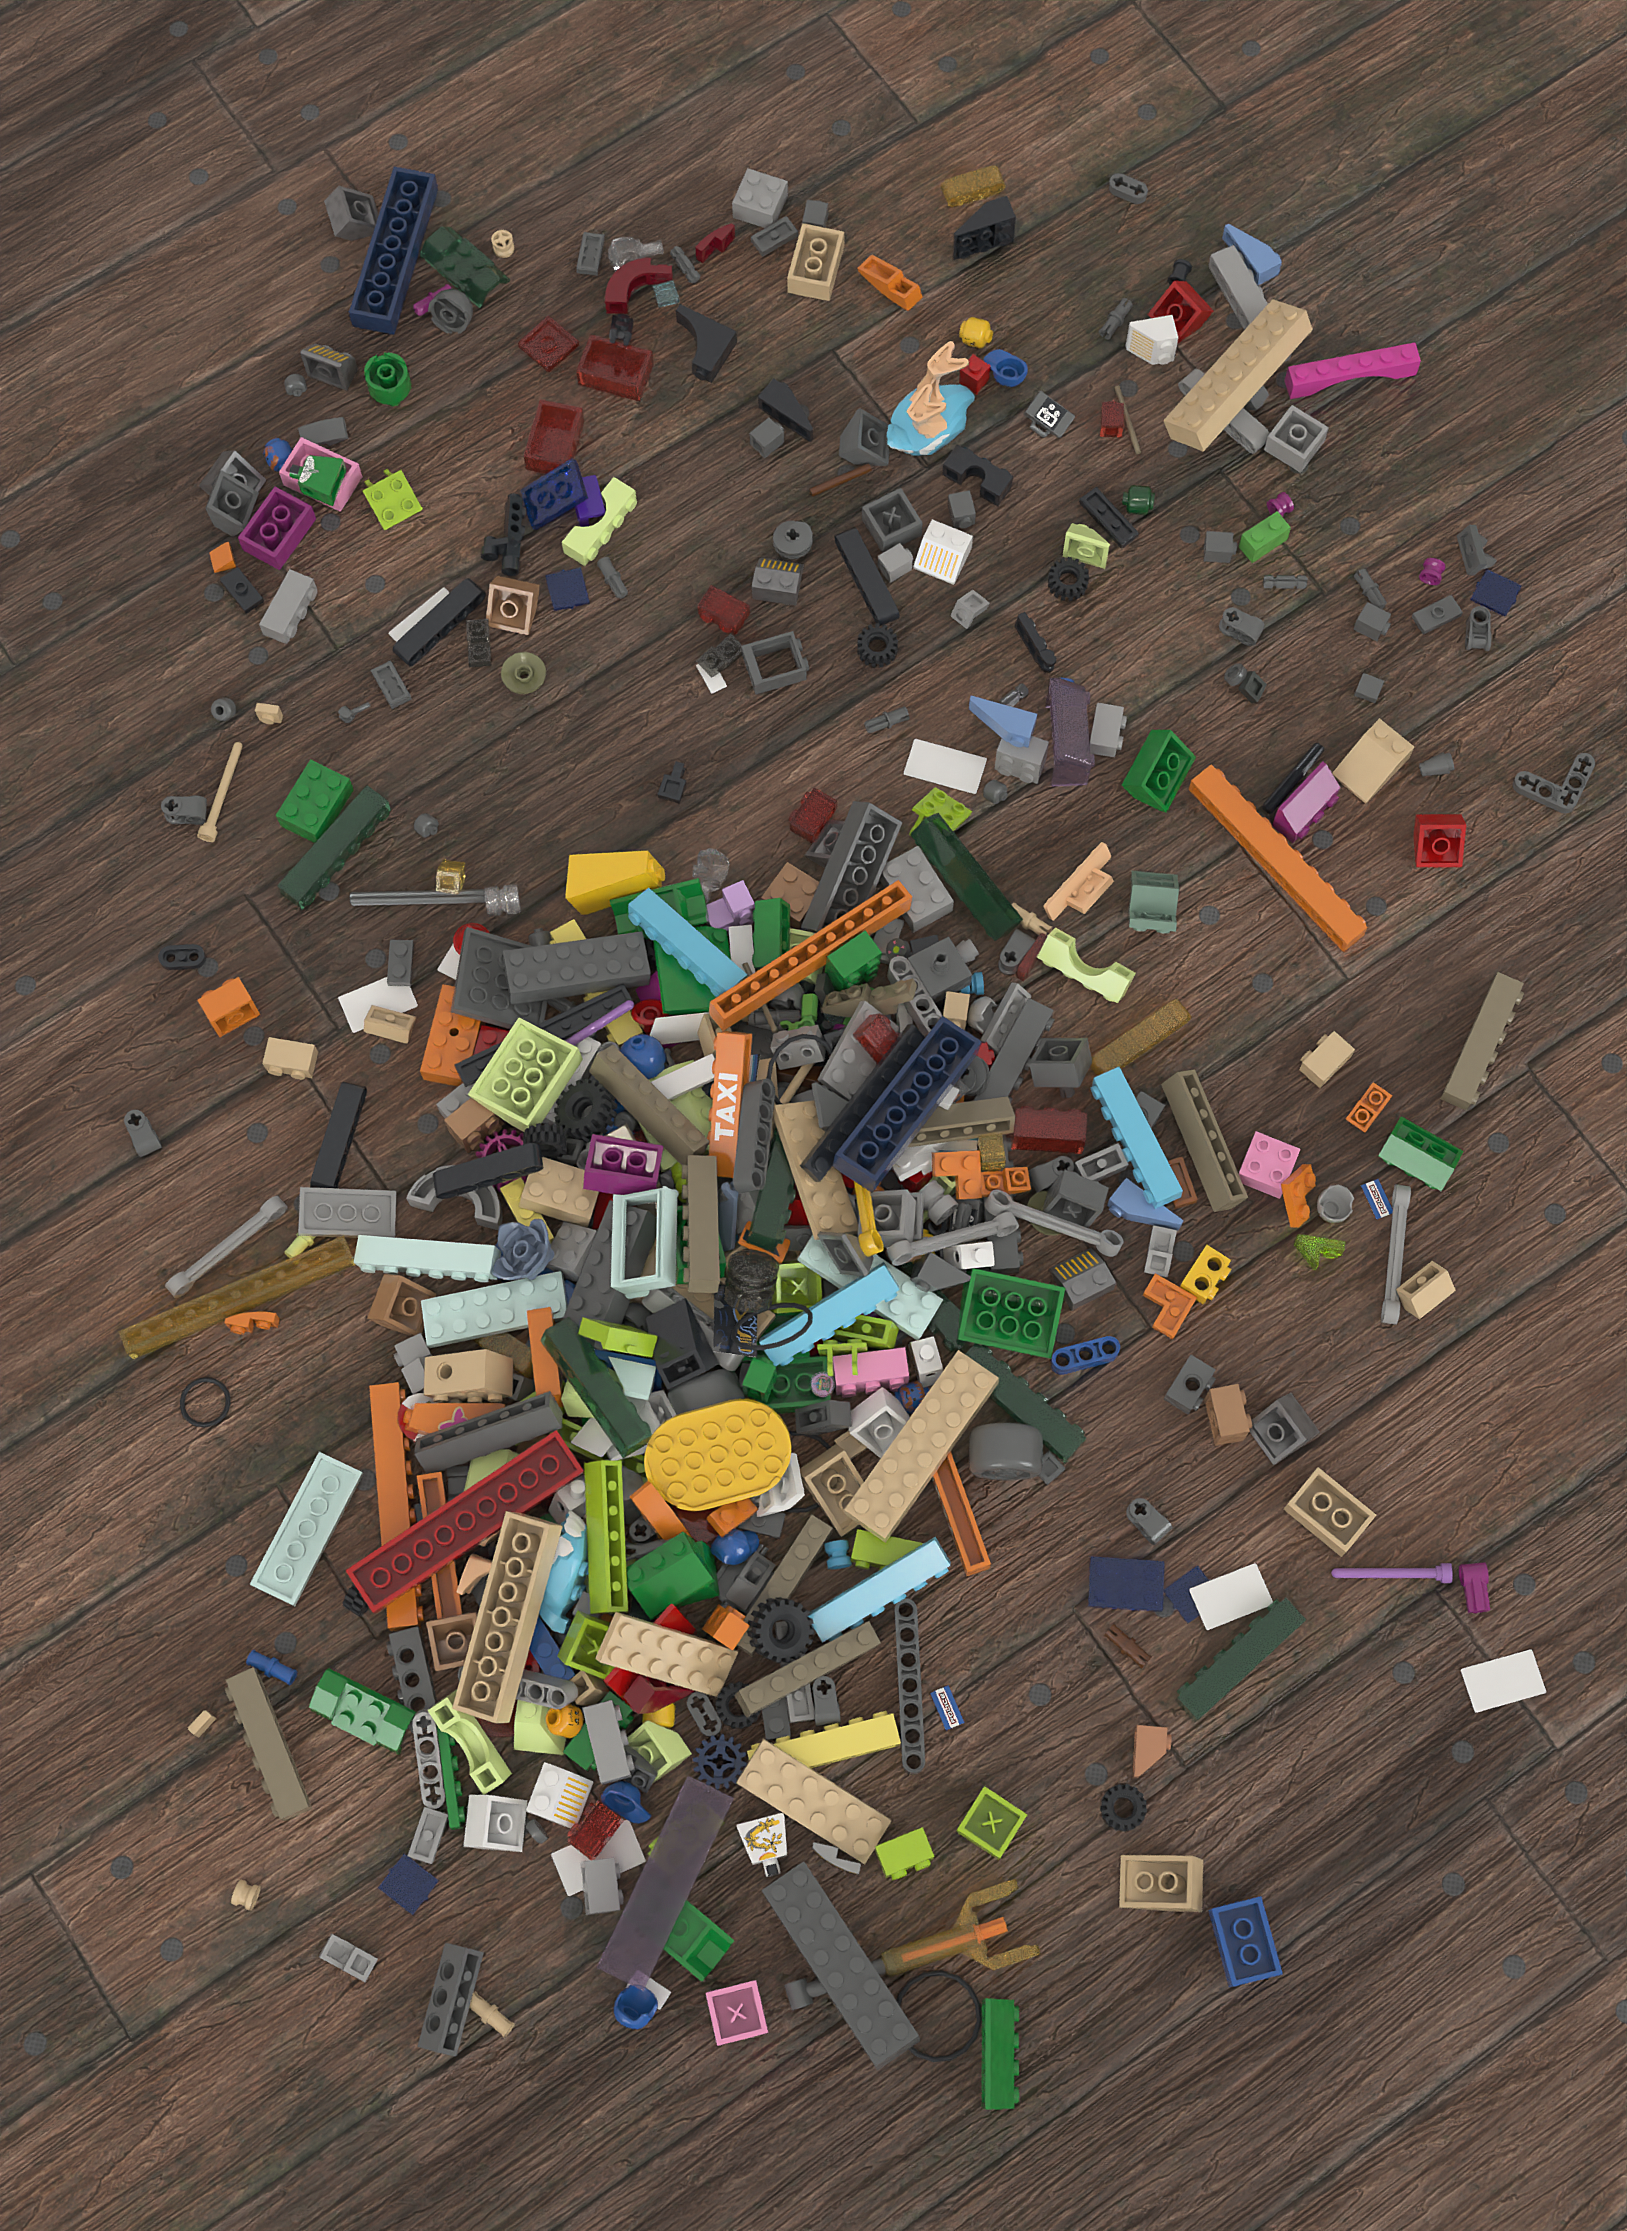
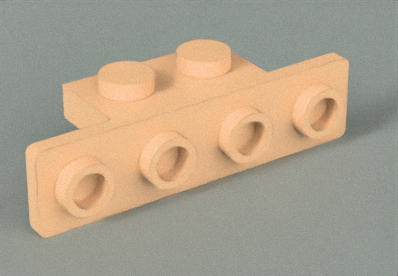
(1083, 886)

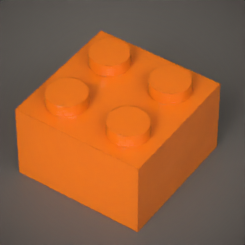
(228, 1006)

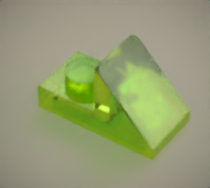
(1311, 1247)

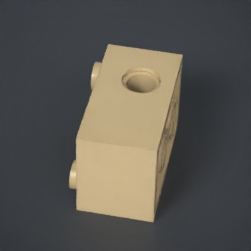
(468, 1377)

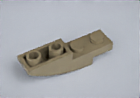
(881, 998)

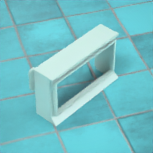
(665, 1242)

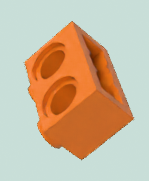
(726, 1626)

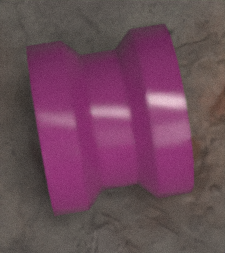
(1282, 504)
(1432, 571)

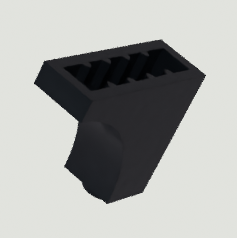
(712, 340)

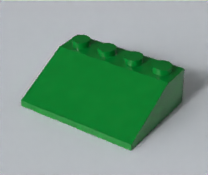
(678, 986)
(1010, 1313)
(998, 2054)

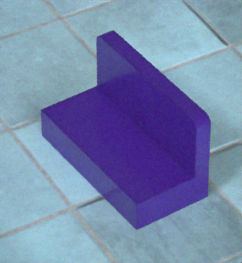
(593, 505)

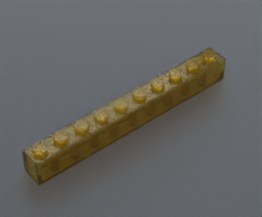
(237, 1297)

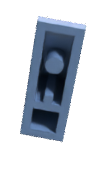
(1256, 254)
(1008, 722)
(1132, 1206)

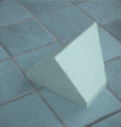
(635, 1377)

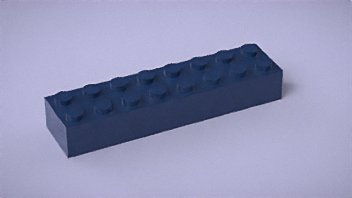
(393, 250)
(906, 1104)

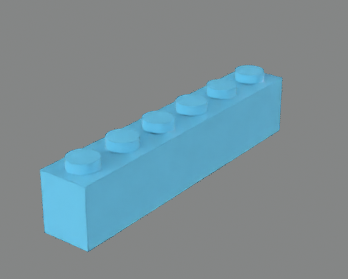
(684, 943)
(1136, 1137)
(831, 1313)
(879, 1589)

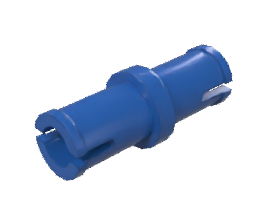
(271, 1667)

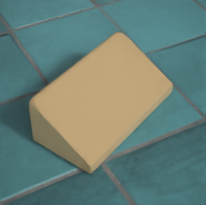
(389, 1024)

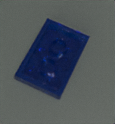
(554, 494)
(1126, 1584)

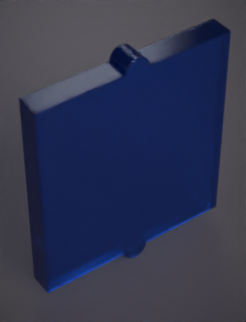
(567, 589)
(1496, 592)
(1180, 1595)
(408, 1884)

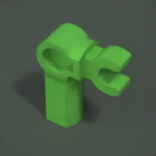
(808, 1013)

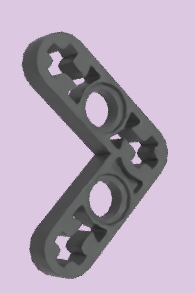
(1558, 792)

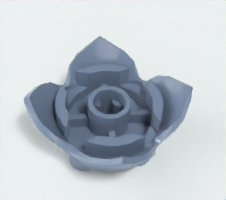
(524, 1250)

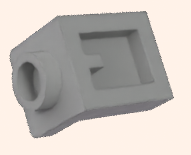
(968, 608)

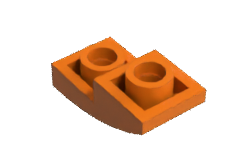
(1369, 1107)
(1009, 1180)
(245, 1321)

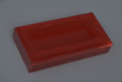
(1031, 958)

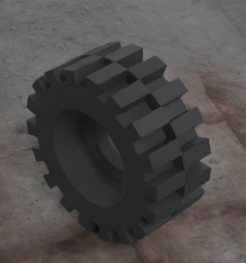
(576, 1101)
(796, 1636)

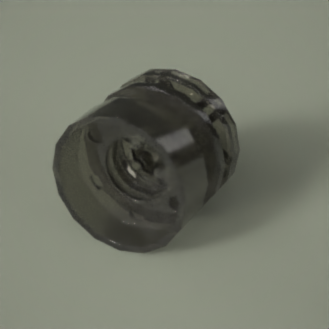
(751, 1281)

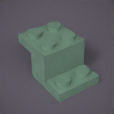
(1153, 901)

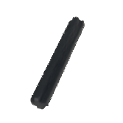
(1293, 778)

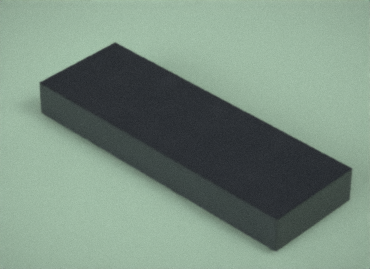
(1108, 517)

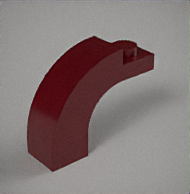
(629, 278)

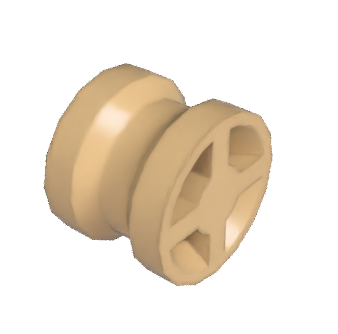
(505, 238)
(245, 1895)

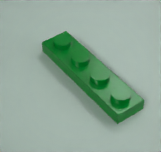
(453, 1788)

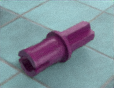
(421, 306)

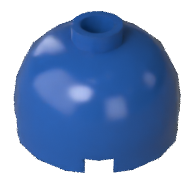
(645, 1054)

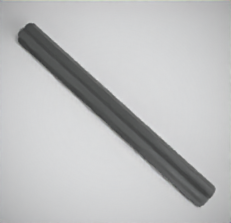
(416, 897)

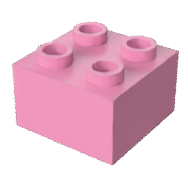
(1267, 1164)
(736, 2012)

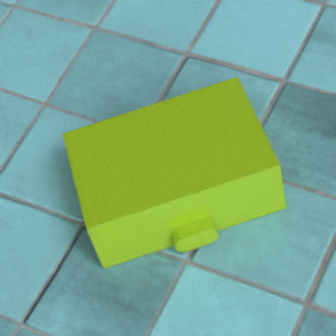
(619, 1337)

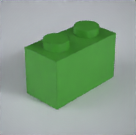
(1264, 537)

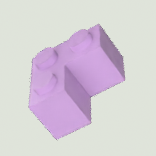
(733, 909)

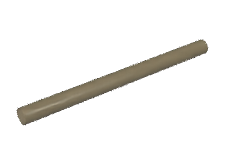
(1128, 421)
(765, 1009)

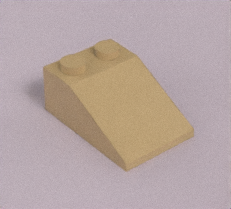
(1373, 761)
(833, 1483)
(1161, 1883)

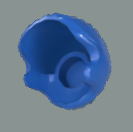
(635, 2007)

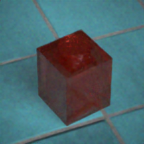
(1111, 419)

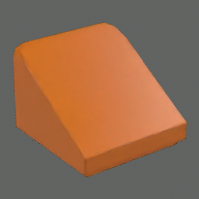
(222, 558)

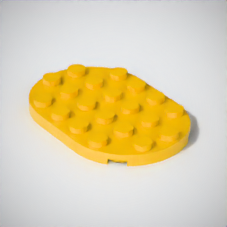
(718, 1454)

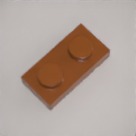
(1188, 1195)

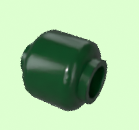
(1138, 500)

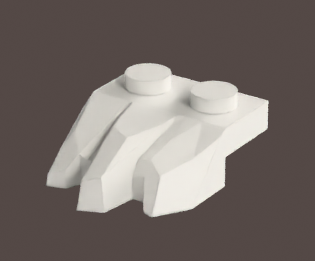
(915, 1160)
(784, 1493)

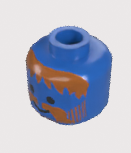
(276, 453)
(911, 1395)

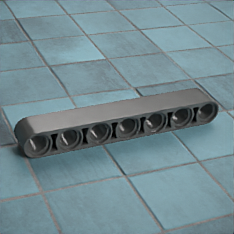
(909, 1673)

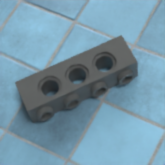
(399, 1643)
(450, 1999)

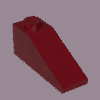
(651, 1694)

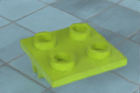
(391, 499)
(939, 802)
(832, 1348)

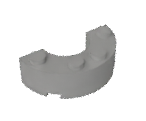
(487, 1204)

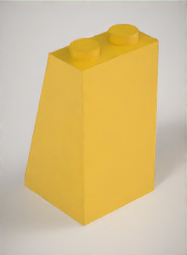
(608, 876)

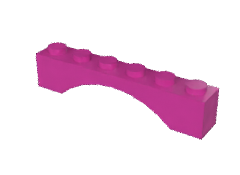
(1387, 362)

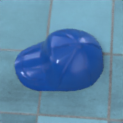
(1006, 368)
(735, 1546)
(626, 1801)

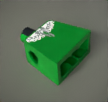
(320, 477)

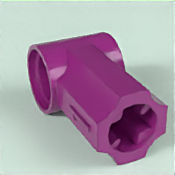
(1475, 1579)

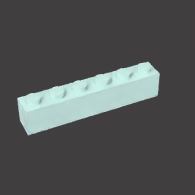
(426, 1257)

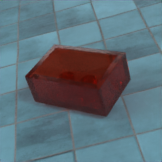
(615, 368)
(553, 436)
(1049, 1130)

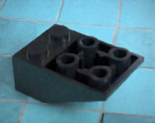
(986, 229)
(680, 1345)

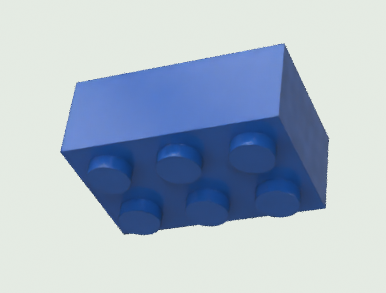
(1245, 1941)

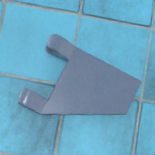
(727, 1217)

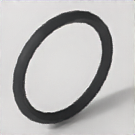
(217, 1420)

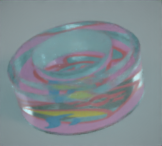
(822, 1384)

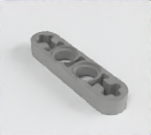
(426, 1759)

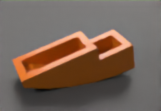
(890, 282)
(657, 1512)

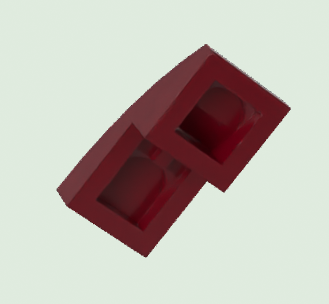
(718, 239)

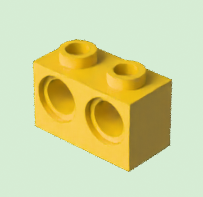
(1201, 1272)

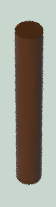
(840, 479)

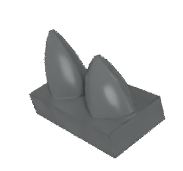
(1471, 547)

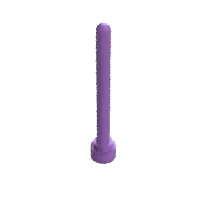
(600, 1023)
(1441, 1573)

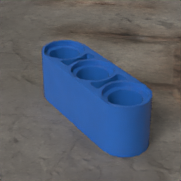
(1094, 1347)

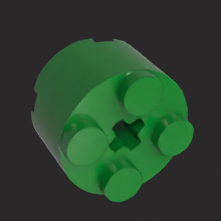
(387, 378)

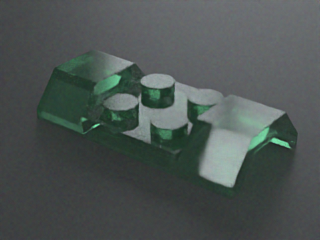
(462, 264)

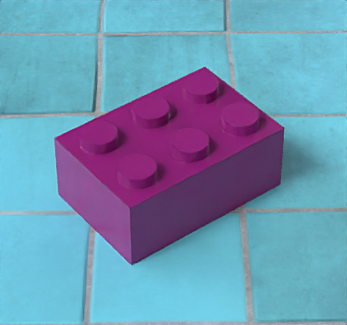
(277, 528)

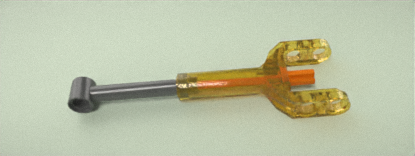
(964, 1938)

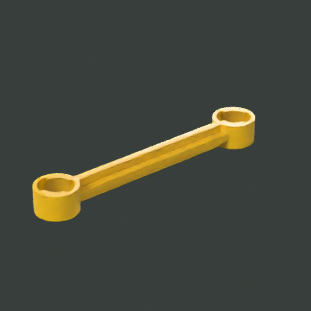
(869, 1239)

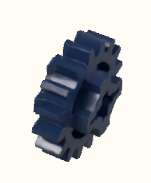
(704, 1760)

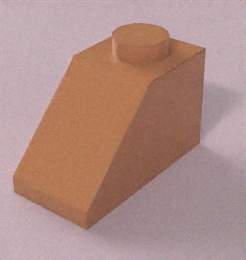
(1149, 1747)

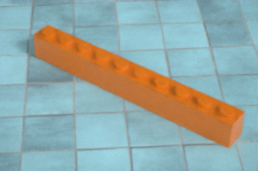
(1278, 858)
(808, 956)
(394, 1490)

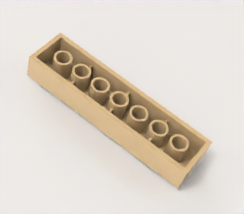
(1238, 374)
(921, 1446)
(507, 1617)

